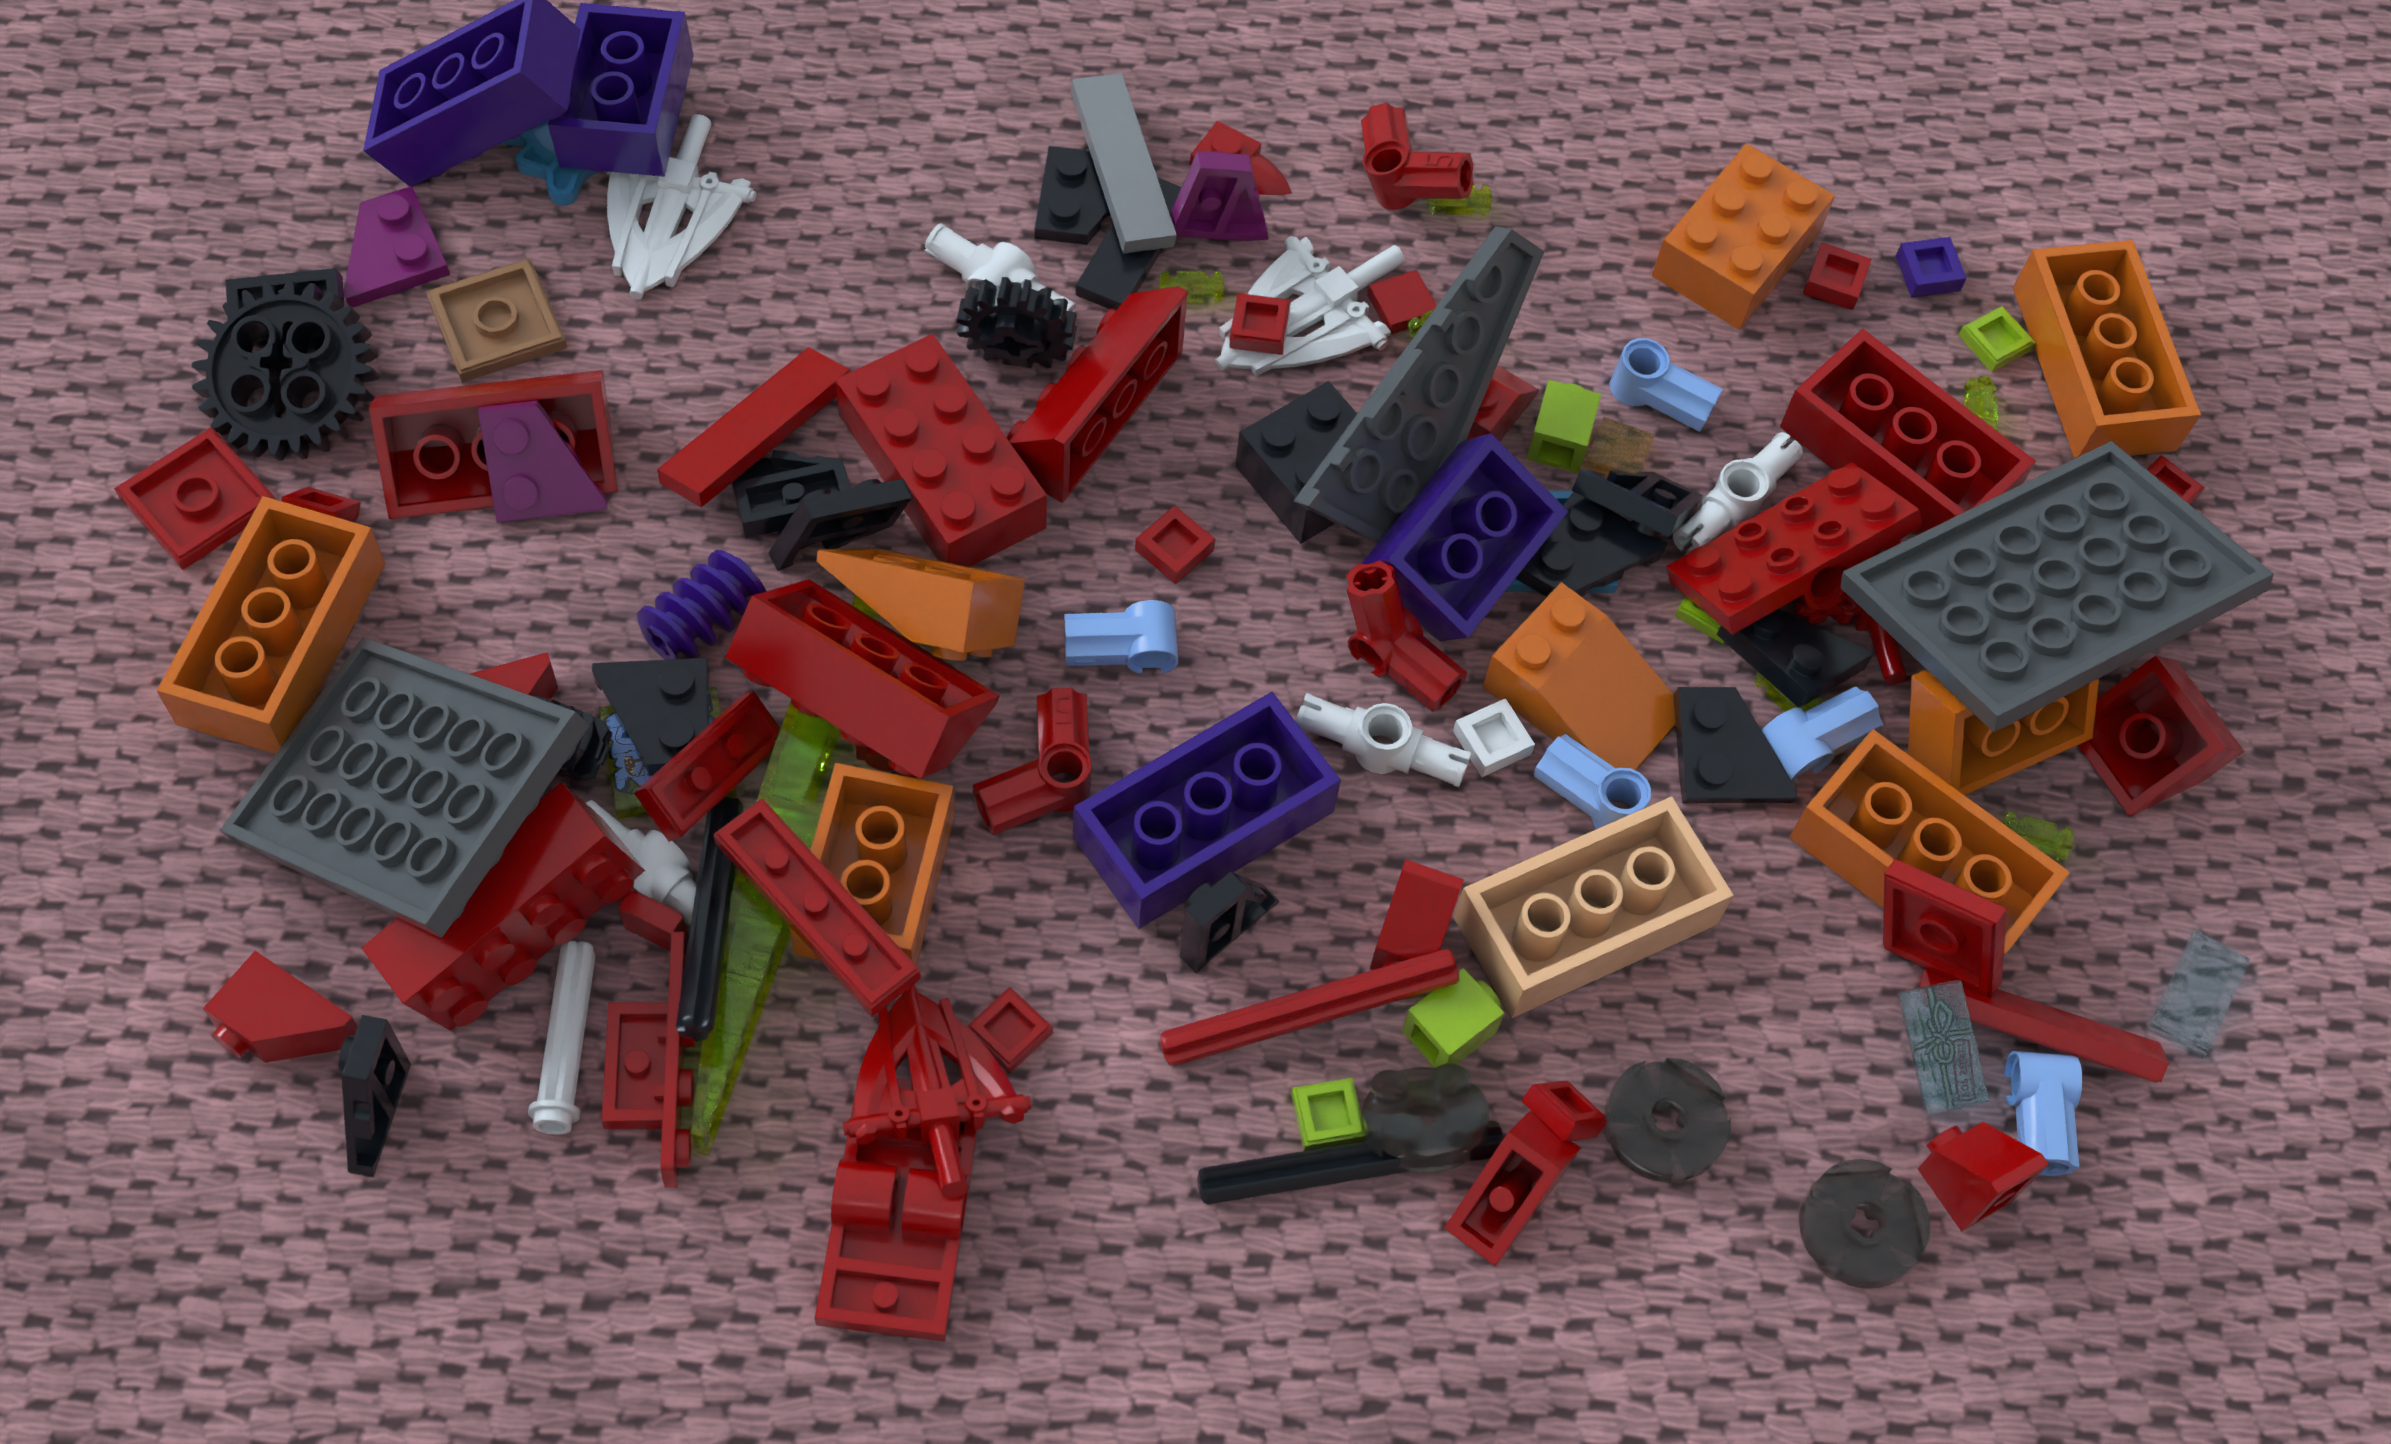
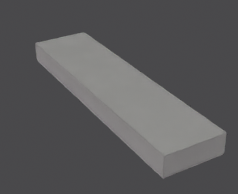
(1123, 163)

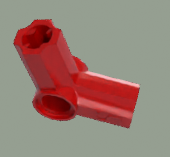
(1404, 175)
(1394, 640)
(1029, 789)

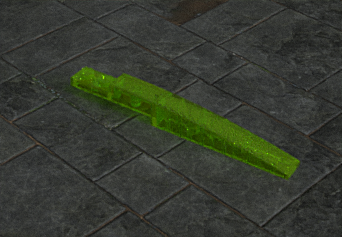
(755, 929)

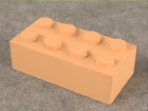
(1591, 906)

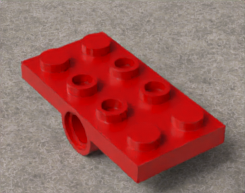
(1794, 549)
(893, 1237)

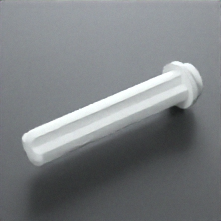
(555, 1107)

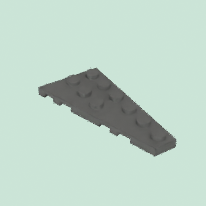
(1427, 395)

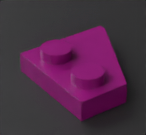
(1220, 200)
(391, 249)

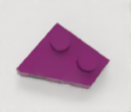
(532, 466)

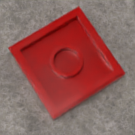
(194, 497)
(1943, 927)

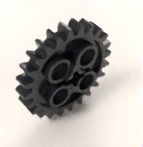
(237, 371)

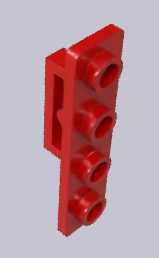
(646, 1072)

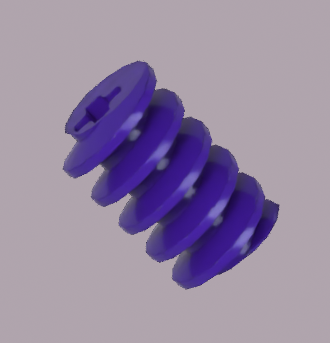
(698, 605)

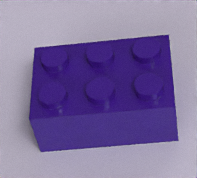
(624, 90)
(1467, 536)

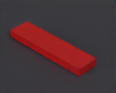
(752, 428)
(817, 907)
(2063, 1031)

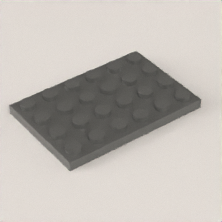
(2054, 584)
(405, 783)

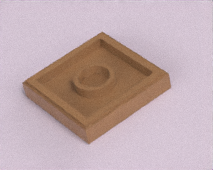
(496, 320)

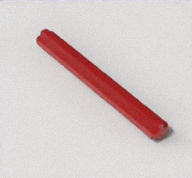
(1309, 1007)

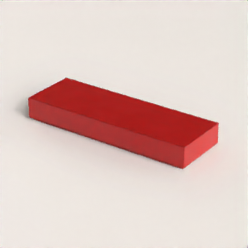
(709, 766)

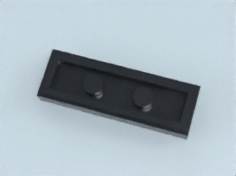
(1116, 275)

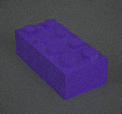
(472, 90)
(1205, 809)

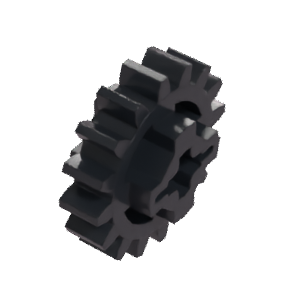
(1016, 323)

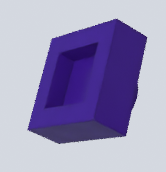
(1930, 267)

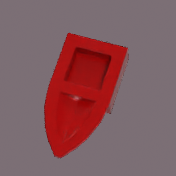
(1228, 140)

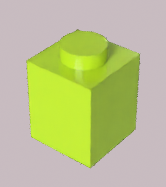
(1563, 426)
(1454, 1020)

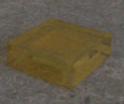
(1618, 448)

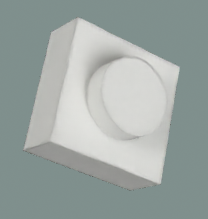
(1493, 737)

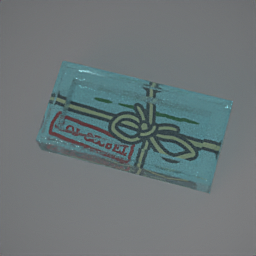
(2198, 994)
(1943, 1046)

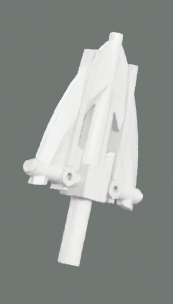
(657, 252)
(1322, 297)

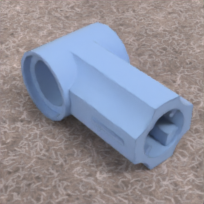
(1649, 378)
(1136, 638)
(1815, 737)
(1591, 781)
(2045, 1096)

